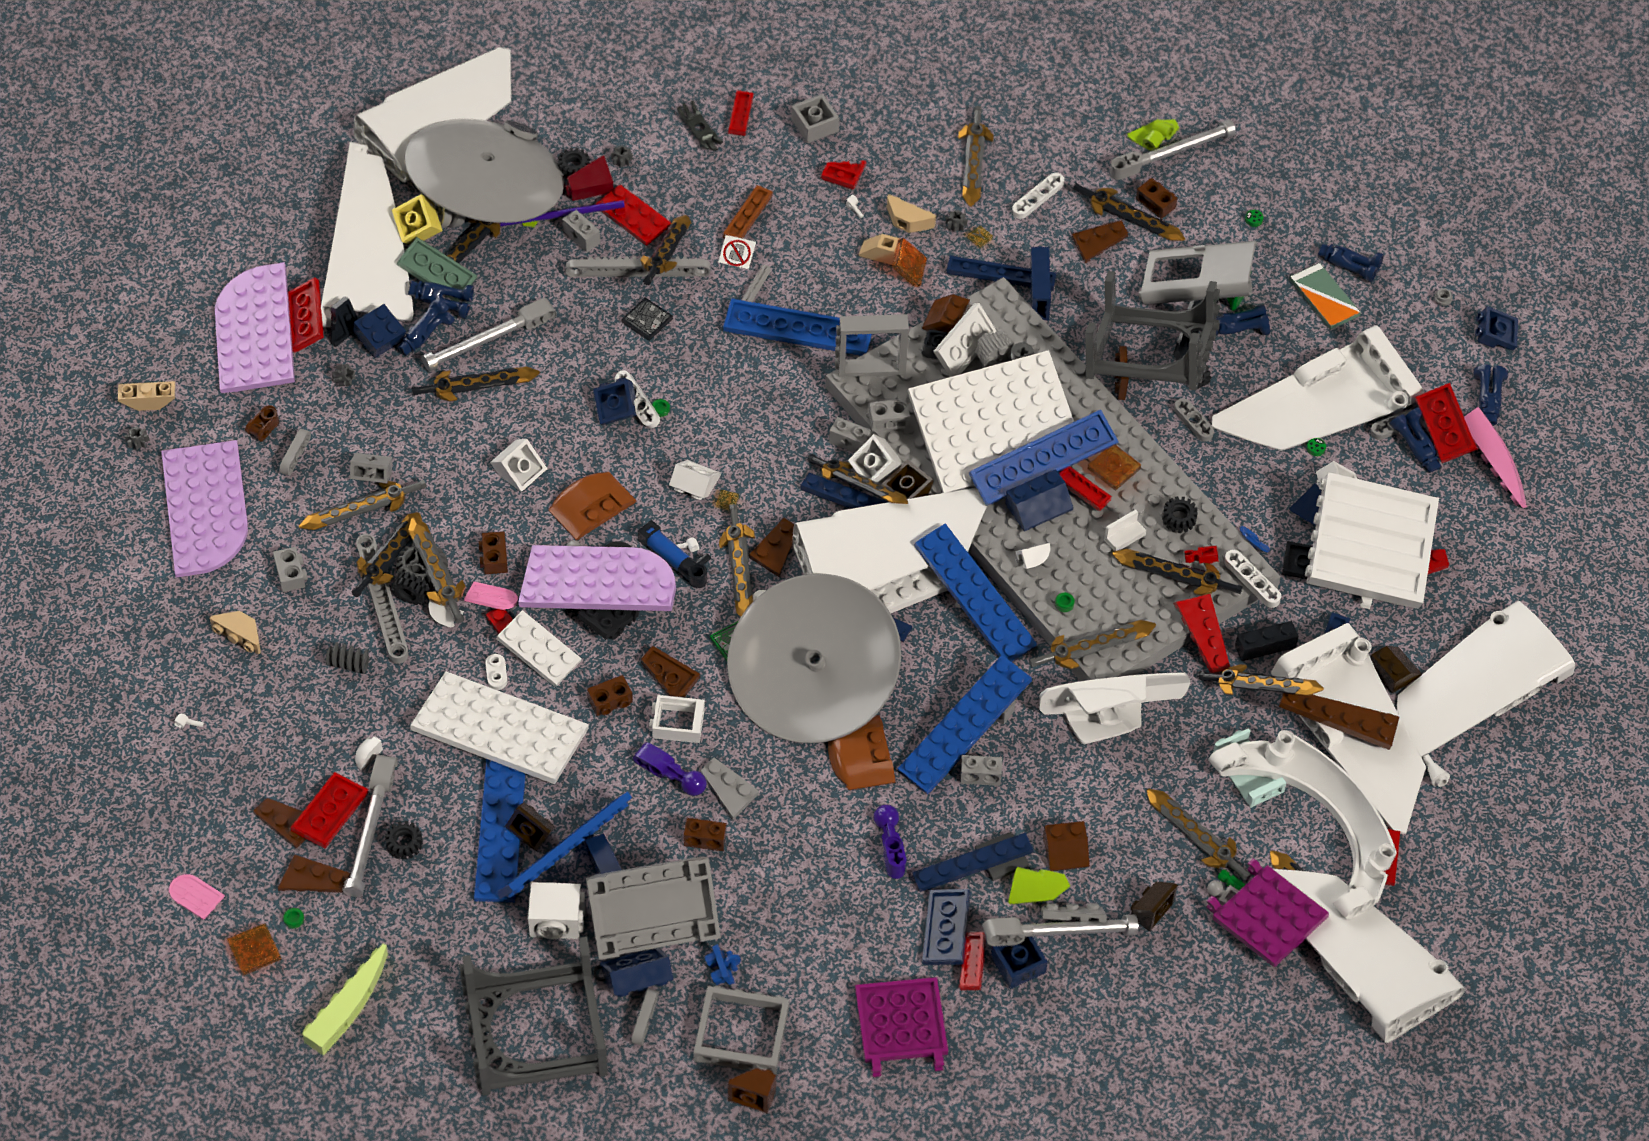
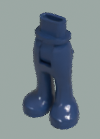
(1346, 257)
(429, 291)
(1234, 322)
(421, 331)
(1490, 402)
(1423, 447)

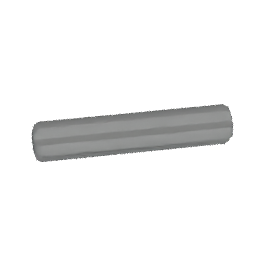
(757, 283)

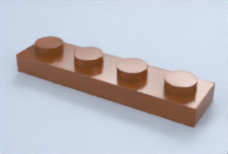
(748, 212)

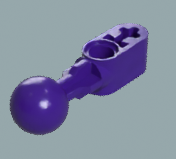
(663, 765)
(886, 818)

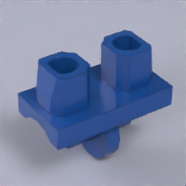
(719, 958)

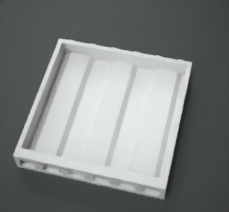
(1372, 540)

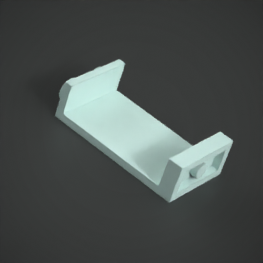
(1252, 788)

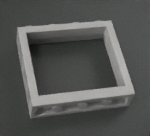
(872, 325)
(736, 1059)

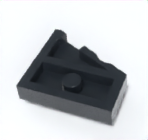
(342, 321)

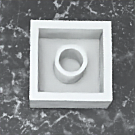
(875, 459)

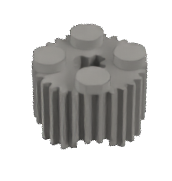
(994, 348)

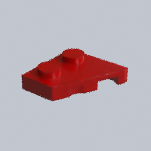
(843, 173)

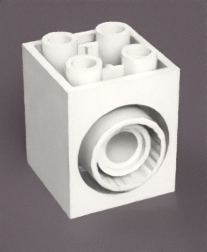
(556, 910)

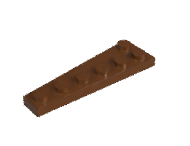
(1354, 720)

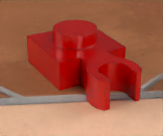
(1204, 555)

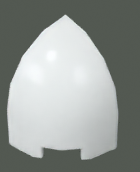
(1034, 555)
(442, 614)
(367, 752)

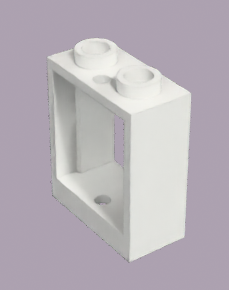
(677, 704)

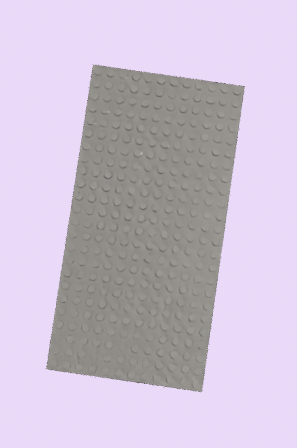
(1078, 556)

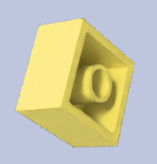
(417, 219)

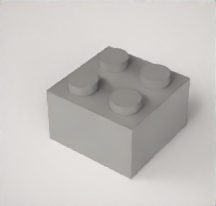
(815, 118)

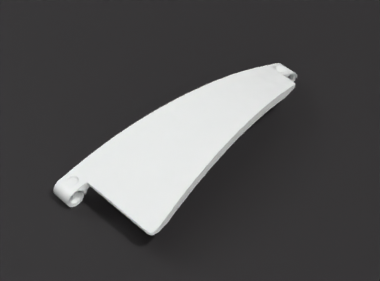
(366, 243)

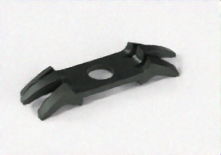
(697, 119)

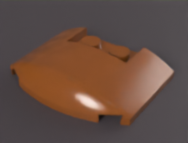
(590, 503)
(862, 757)

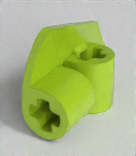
(1154, 133)
(1036, 886)

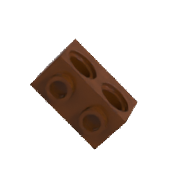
(1156, 198)
(493, 553)
(608, 692)
(705, 834)

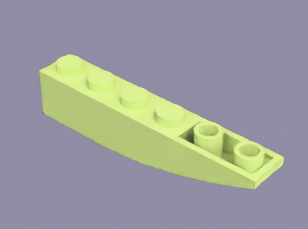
(345, 1005)

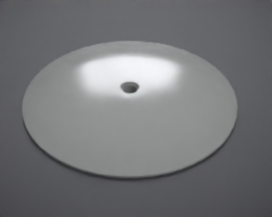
(483, 171)
(806, 620)

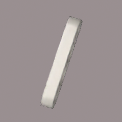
(1037, 195)
(641, 397)
(1249, 580)

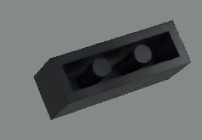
(1266, 641)

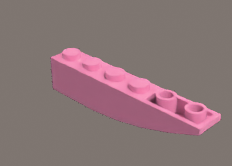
(1496, 453)

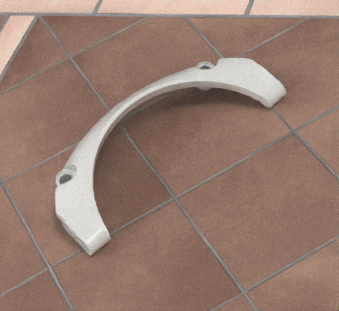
(1335, 789)

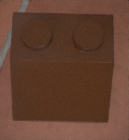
(946, 313)
(1066, 846)
(753, 1089)

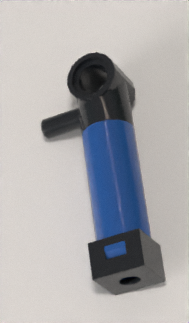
(651, 536)

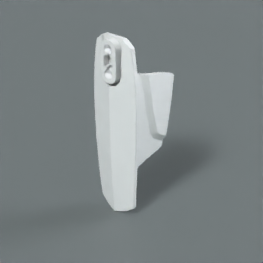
(1110, 705)

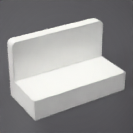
(1124, 531)

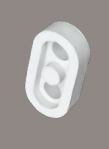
(496, 670)

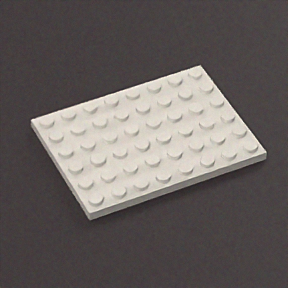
(988, 415)

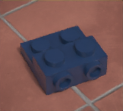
(1497, 328)
(615, 401)

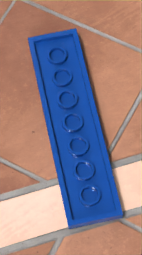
(790, 326)
(1051, 452)
(975, 593)
(964, 724)
(497, 845)
(564, 846)

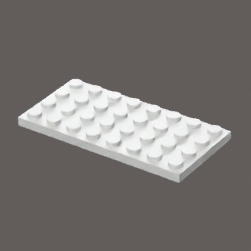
(499, 727)

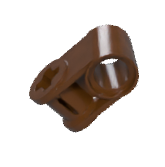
(261, 424)

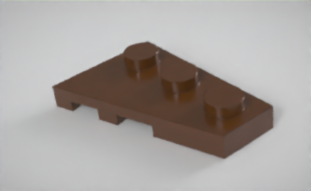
(1097, 239)
(1122, 384)
(775, 547)
(670, 673)
(280, 819)
(312, 876)

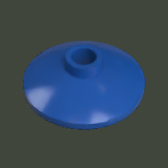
(1252, 538)

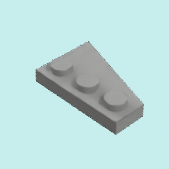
(730, 788)
(1085, 914)

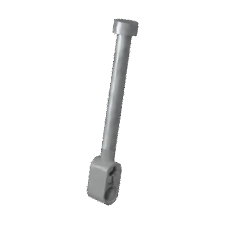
(1132, 162)
(528, 316)
(380, 782)
(1011, 932)

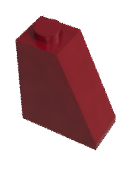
(590, 180)

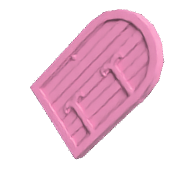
(491, 596)
(194, 895)

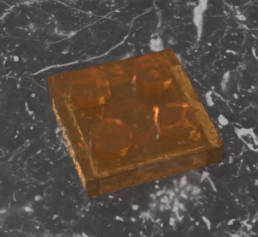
(909, 262)
(1114, 467)
(254, 949)

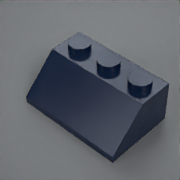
(1039, 500)
(637, 971)

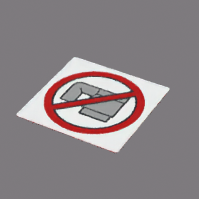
(737, 251)

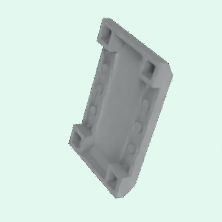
(653, 906)

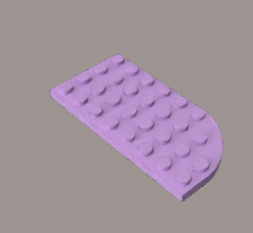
(254, 330)
(204, 506)
(597, 579)

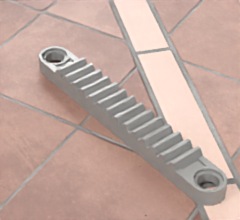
(632, 267)
(384, 606)

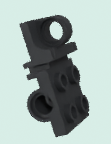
(608, 622)

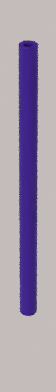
(563, 213)

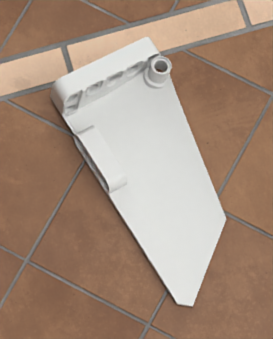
(463, 92)
(1326, 395)
(878, 540)
(1346, 672)
(1483, 677)
(1376, 960)

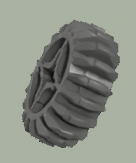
(414, 567)

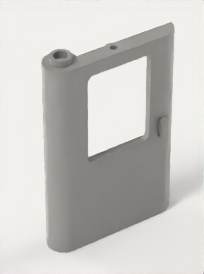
(1224, 263)

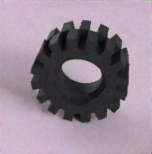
(569, 156)
(1179, 523)
(410, 588)
(406, 850)

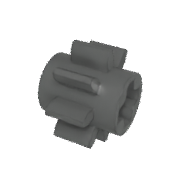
(621, 156)
(956, 220)
(343, 375)
(137, 438)

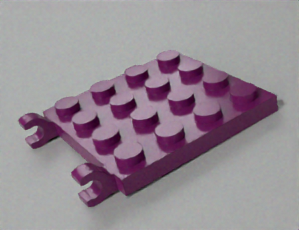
(1268, 914)
(901, 1021)

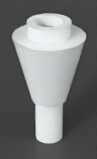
(1438, 775)

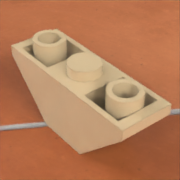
(909, 216)
(880, 248)
(146, 395)
(238, 629)

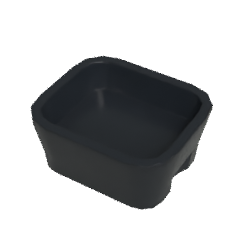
(931, 341)

